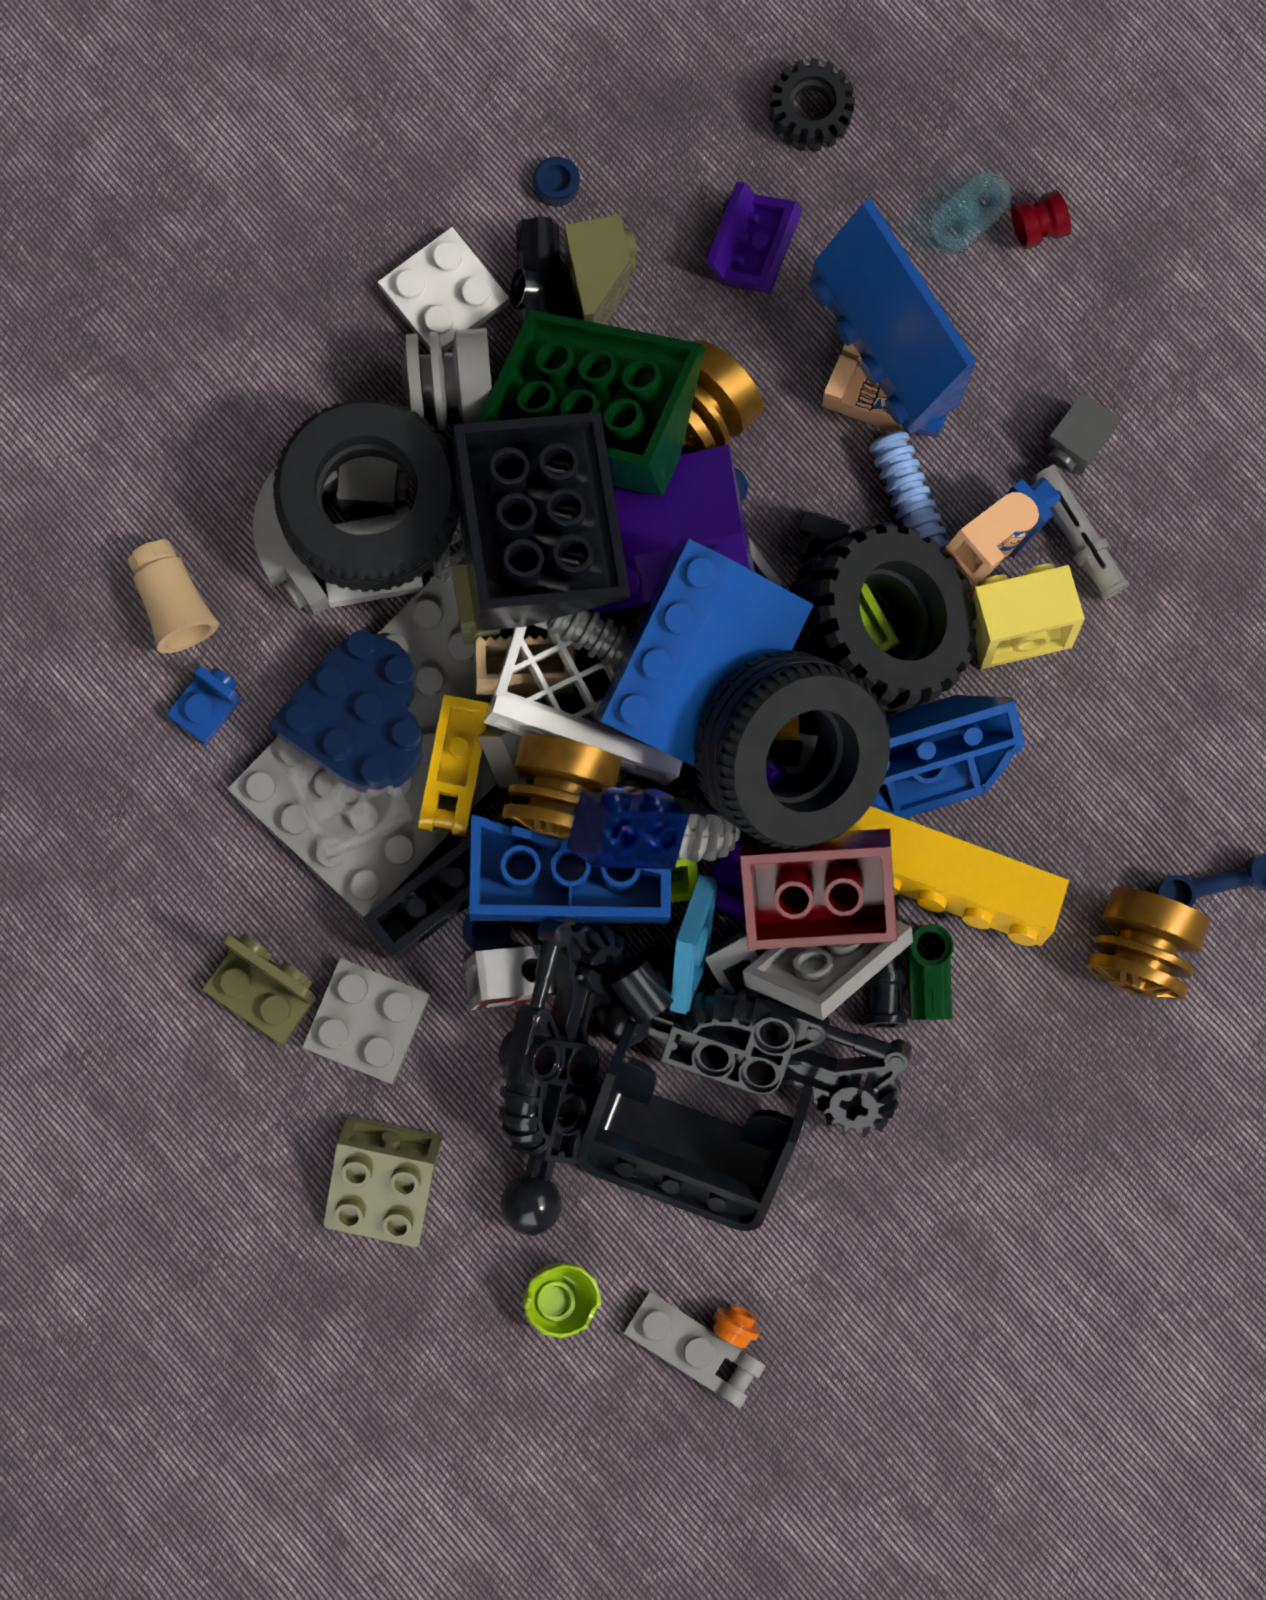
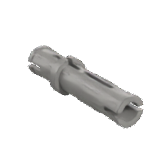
(1109, 579)

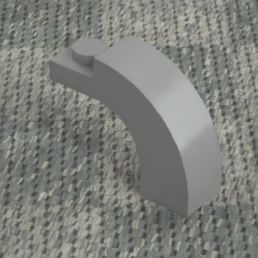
(276, 555)

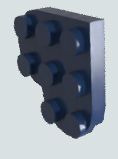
(356, 714)

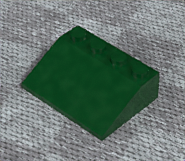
(631, 376)

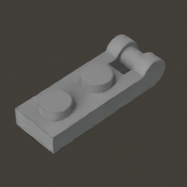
(692, 1348)

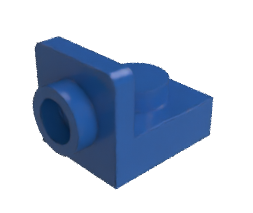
(205, 704)

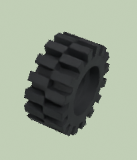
(817, 79)

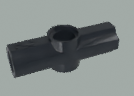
(538, 276)

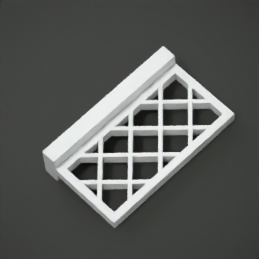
(530, 717)

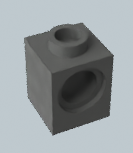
(1080, 434)

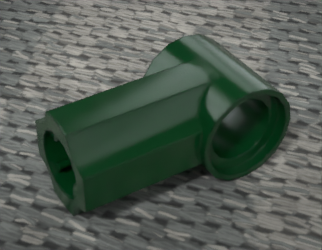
(930, 980)

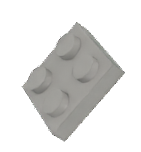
(366, 1021)

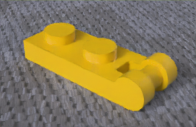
(454, 765)

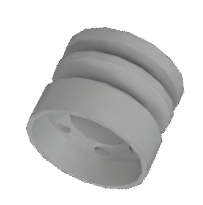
(447, 379)

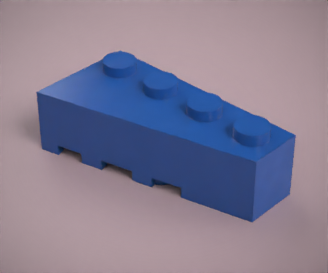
(537, 878)

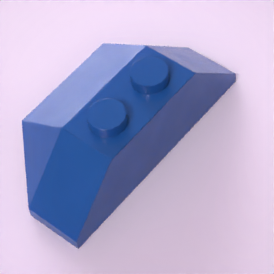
(948, 752)

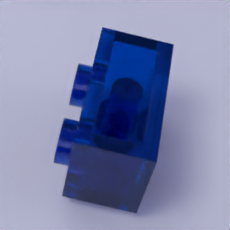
(628, 829)

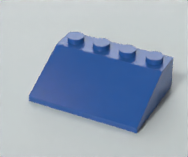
(892, 320)
(693, 635)

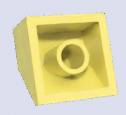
(1026, 615)

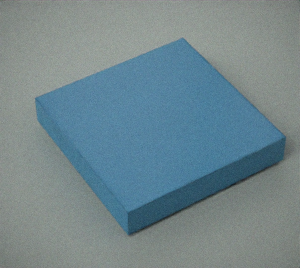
(693, 944)

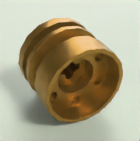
(723, 401)
(559, 774)
(1145, 951)

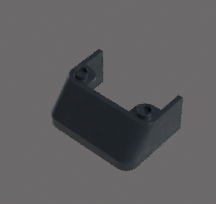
(684, 1153)

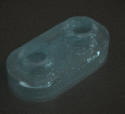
(968, 215)

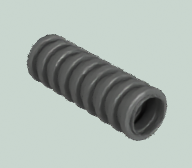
(594, 635)

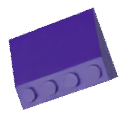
(697, 505)

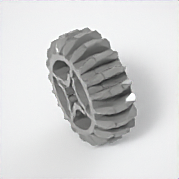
(706, 831)

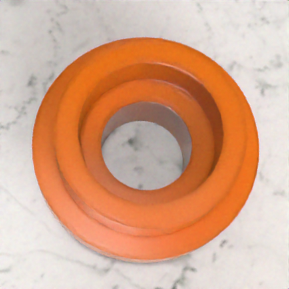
(736, 1325)

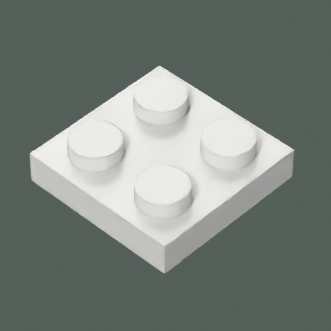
(443, 290)

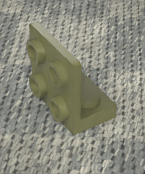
(259, 991)
(381, 1181)

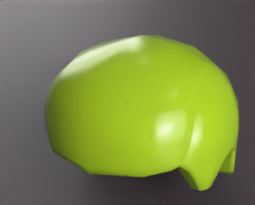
(561, 1299)

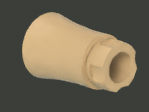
(170, 598)

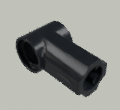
(646, 983)

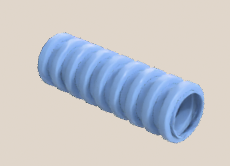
(907, 486)

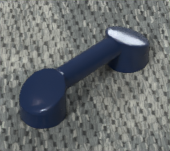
(1186, 890)

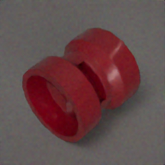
(1044, 219)

